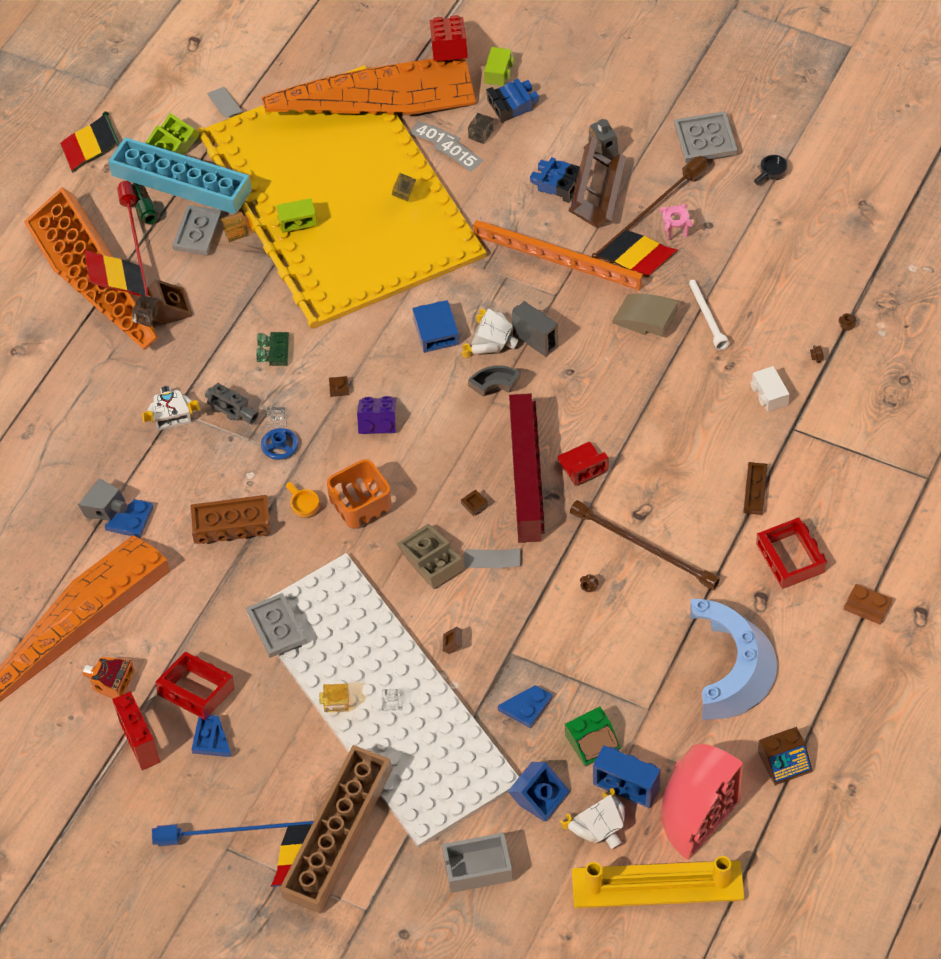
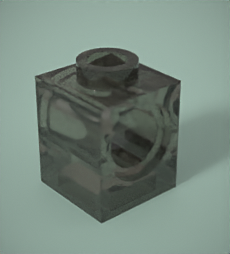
(480, 128)
(403, 187)
(145, 310)

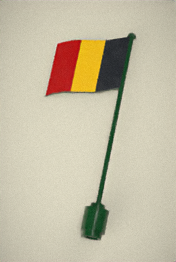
(91, 143)

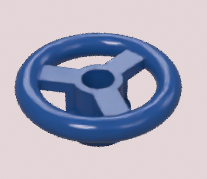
(278, 439)

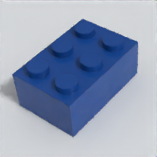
(627, 776)

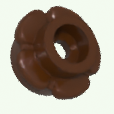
(847, 325)
(817, 353)
(589, 583)

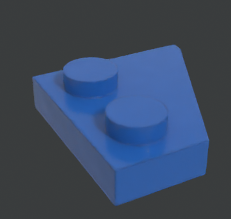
(133, 520)
(526, 706)
(210, 738)

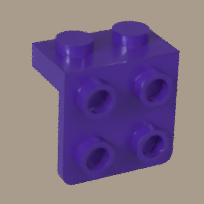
(376, 415)

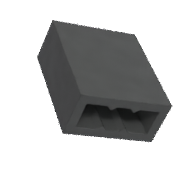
(535, 328)

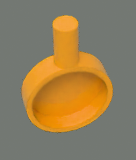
(303, 502)

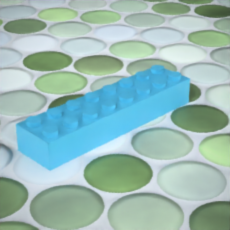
(180, 175)

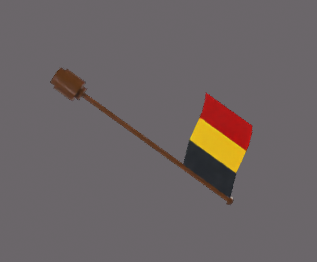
(638, 251)

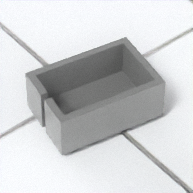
(477, 862)

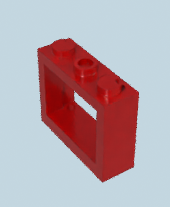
(810, 545)
(186, 662)
(136, 730)

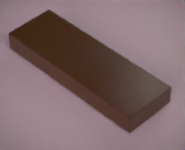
(755, 488)

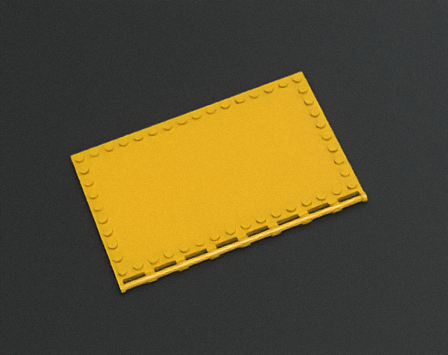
(364, 236)

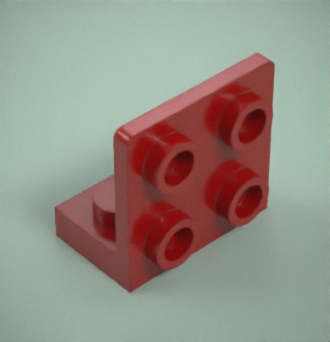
(583, 463)

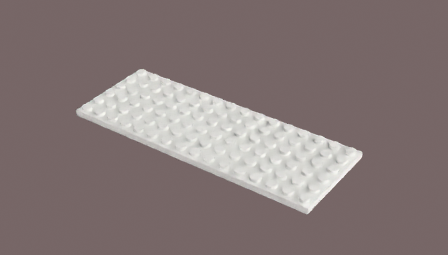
(436, 748)

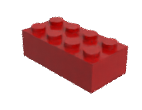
(448, 38)

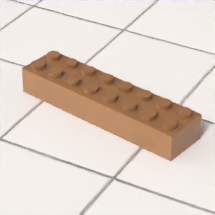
(336, 829)

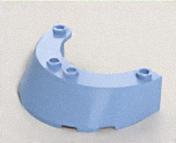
(754, 668)

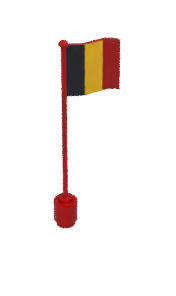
(115, 272)

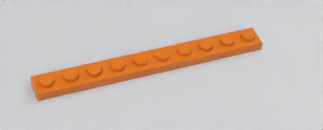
(558, 255)

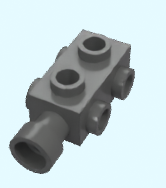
(230, 403)

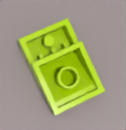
(173, 135)

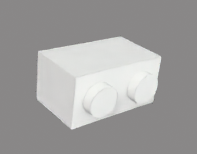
(770, 389)

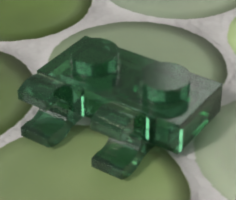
(278, 350)

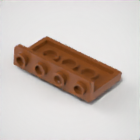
(230, 519)

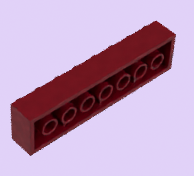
(526, 468)

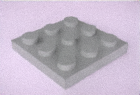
(705, 136)

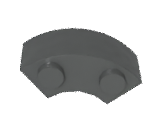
(494, 378)

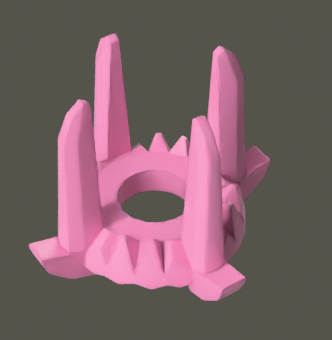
(683, 221)

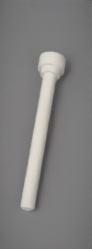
(720, 341)

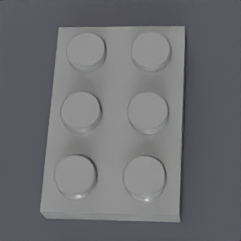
(197, 230)
(276, 625)

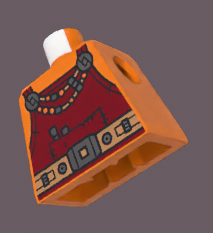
(110, 676)

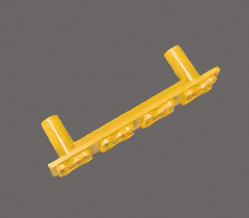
(657, 884)

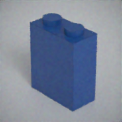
(435, 326)

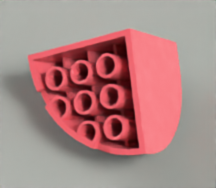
(700, 796)

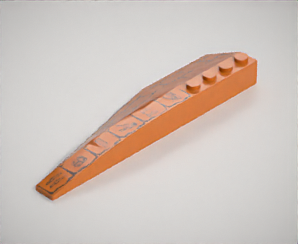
(83, 608)

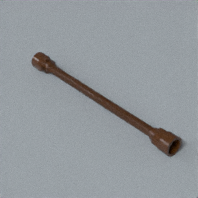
(707, 578)

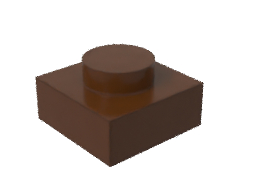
(338, 386)
(474, 502)
(452, 640)

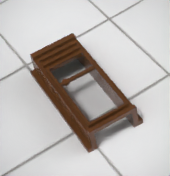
(585, 210)

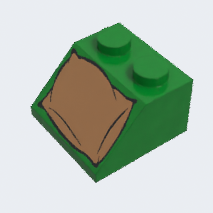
(589, 734)

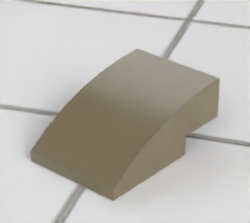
(646, 313)
(431, 556)

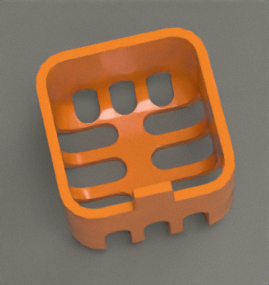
(367, 506)

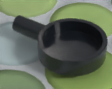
(772, 168)

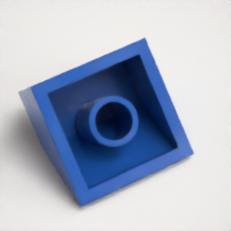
(538, 790)

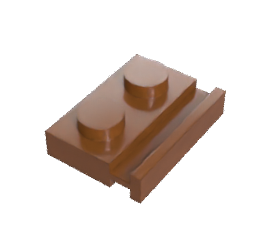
(868, 604)

